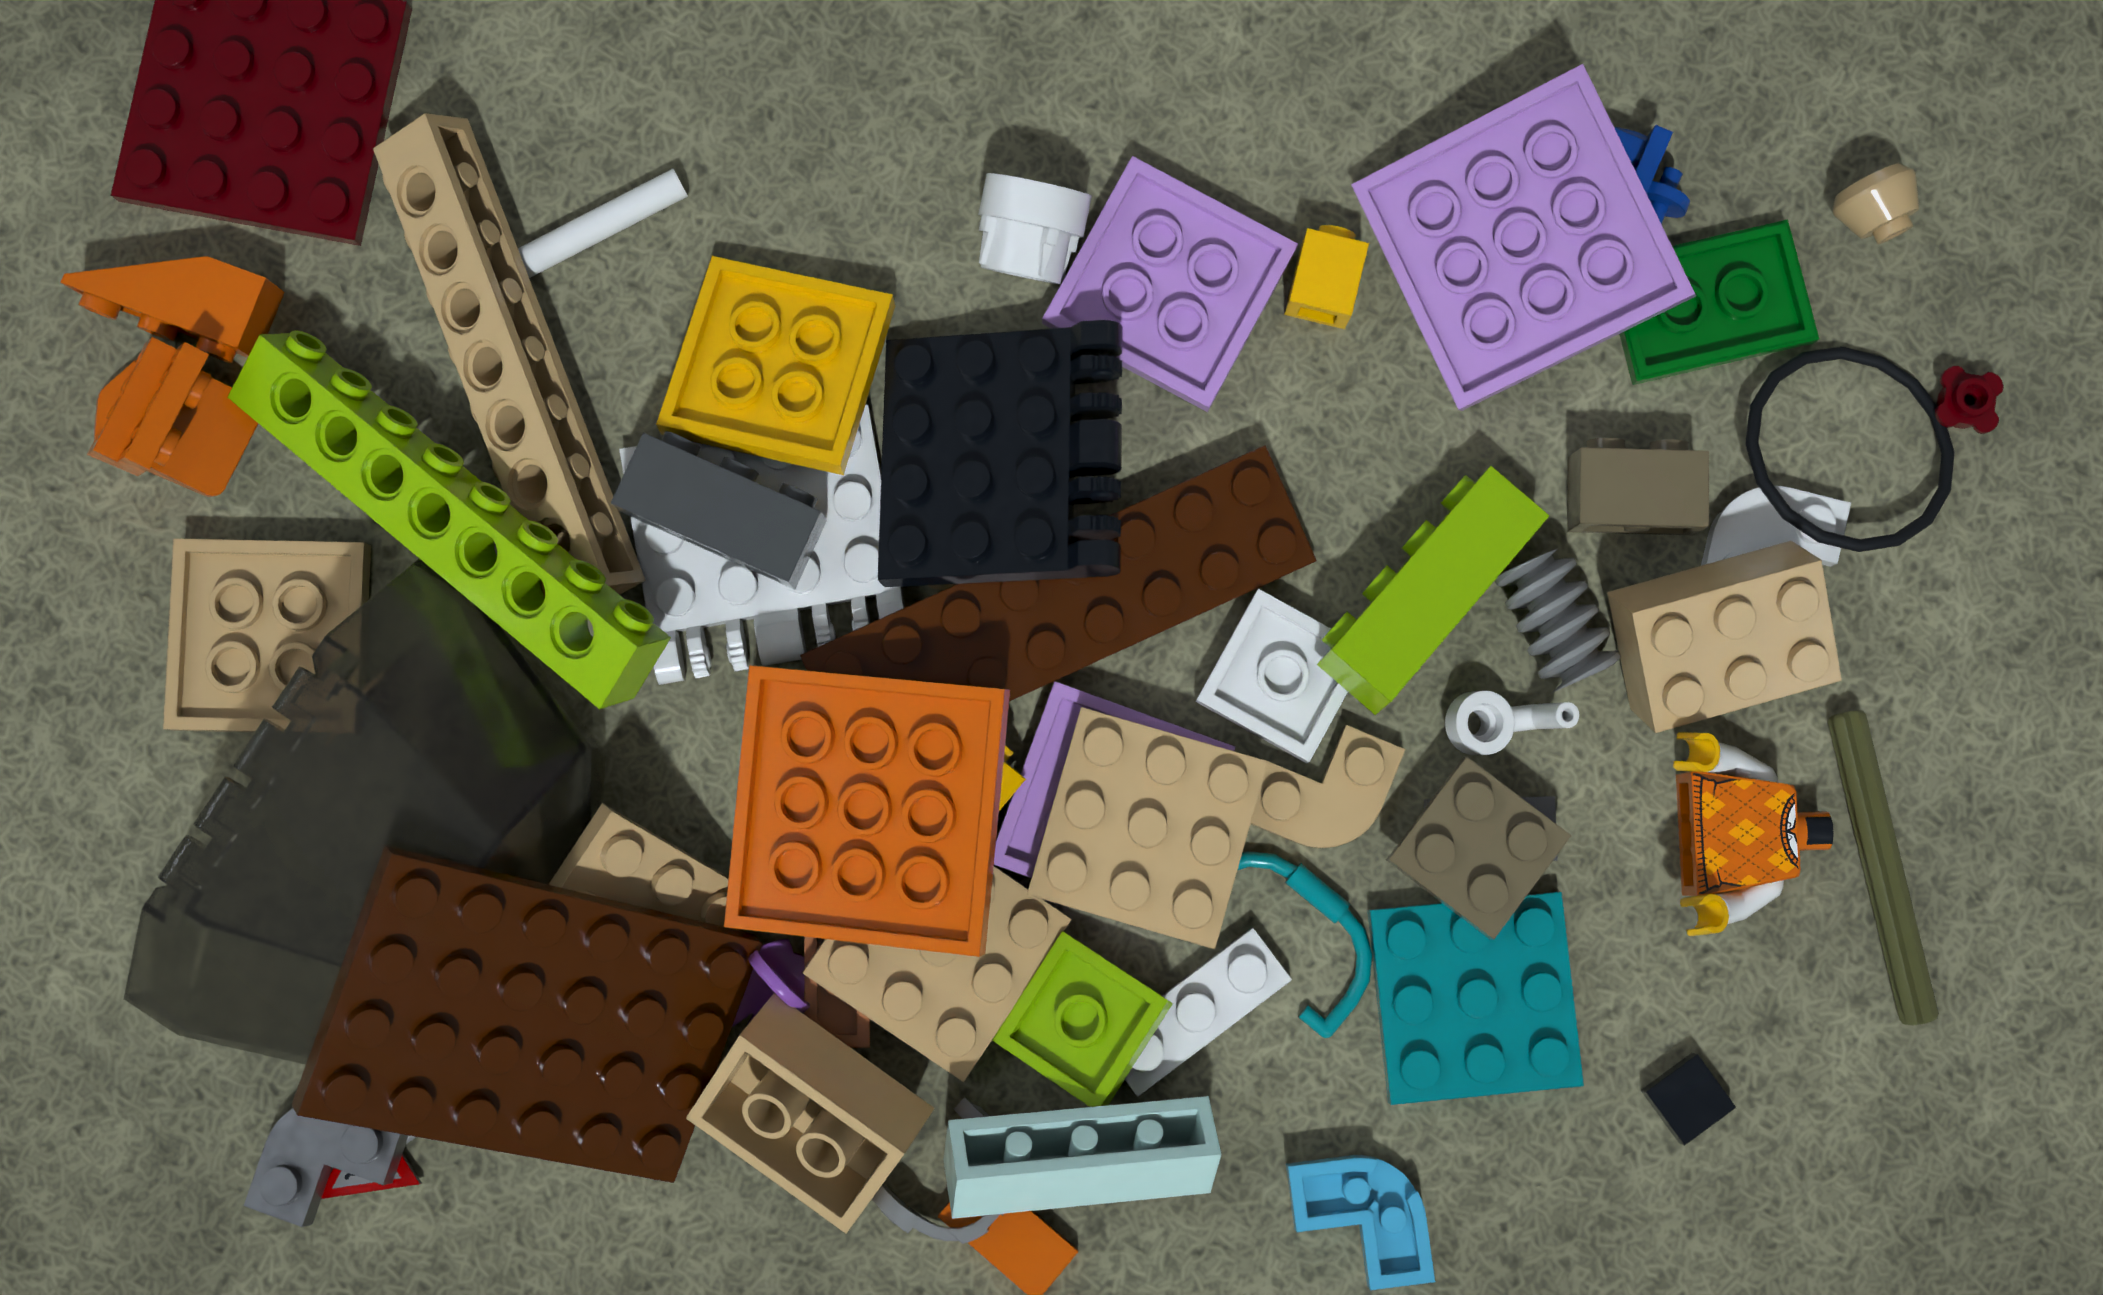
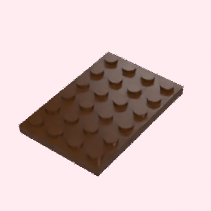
(524, 1018)

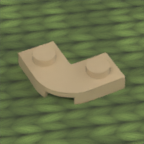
(1337, 807)

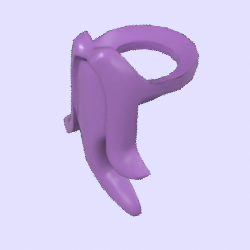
(774, 971)

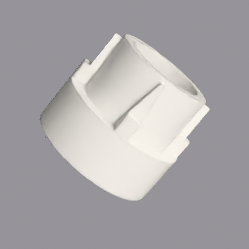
(1030, 227)

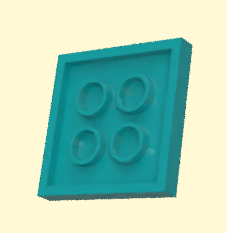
(1472, 1009)

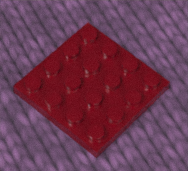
(263, 112)

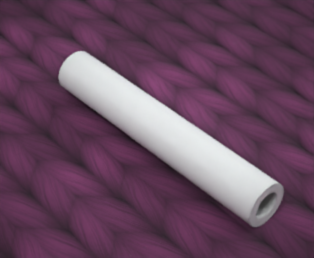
(602, 222)

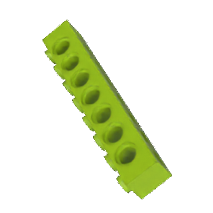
(362, 448)

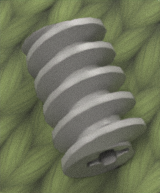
(1557, 619)

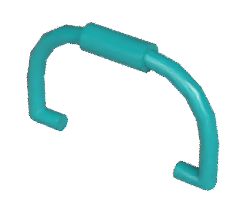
(1335, 909)

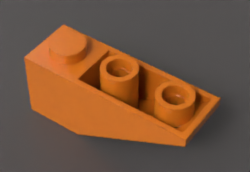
(190, 296)

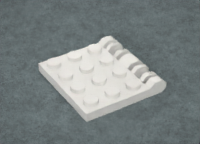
(699, 589)

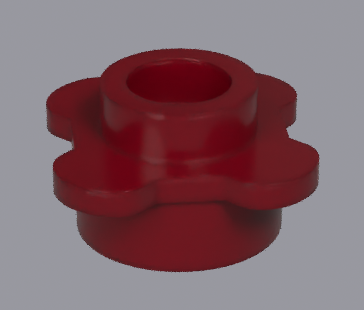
(1953, 410)

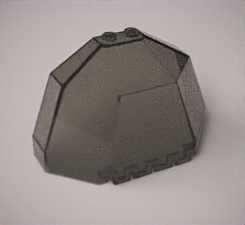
(406, 737)

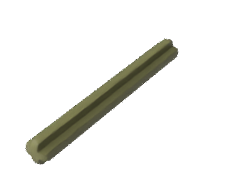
(1883, 868)

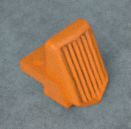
(171, 420)

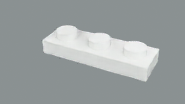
(1208, 1005)

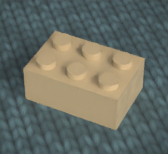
(1725, 636)
(809, 1113)

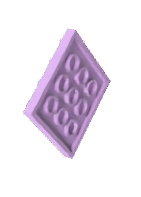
(1523, 238)

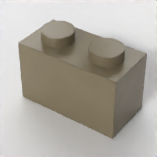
(1638, 489)

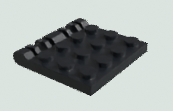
(989, 456)

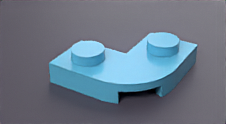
(1377, 1199)

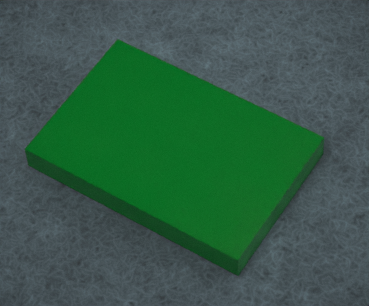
(1744, 306)

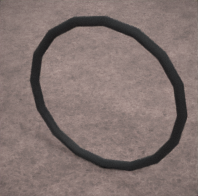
(1799, 521)

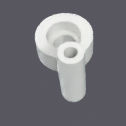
(1501, 720)

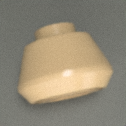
(1879, 203)

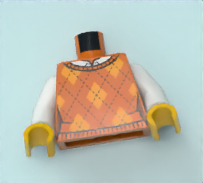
(1737, 832)

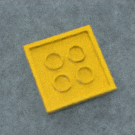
(777, 365)

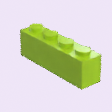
(1432, 590)

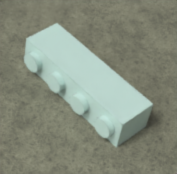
(1080, 1156)

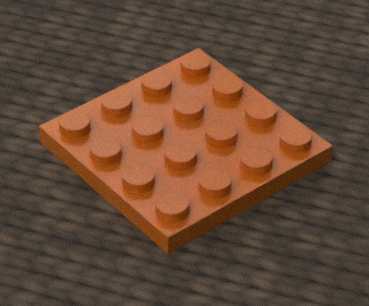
(867, 810)

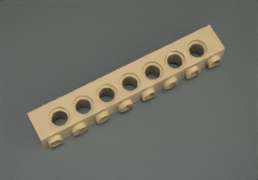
(502, 342)

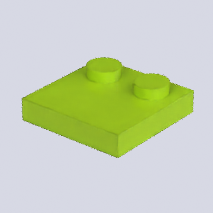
(1082, 1022)

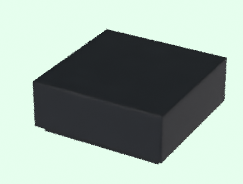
(1688, 1098)

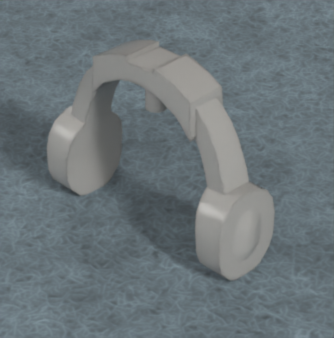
(907, 1218)

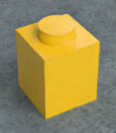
(1327, 276)

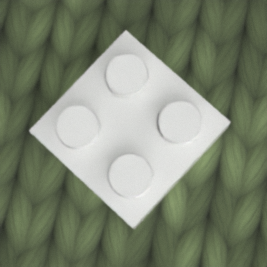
(1272, 678)

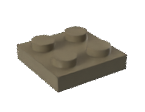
(1478, 848)

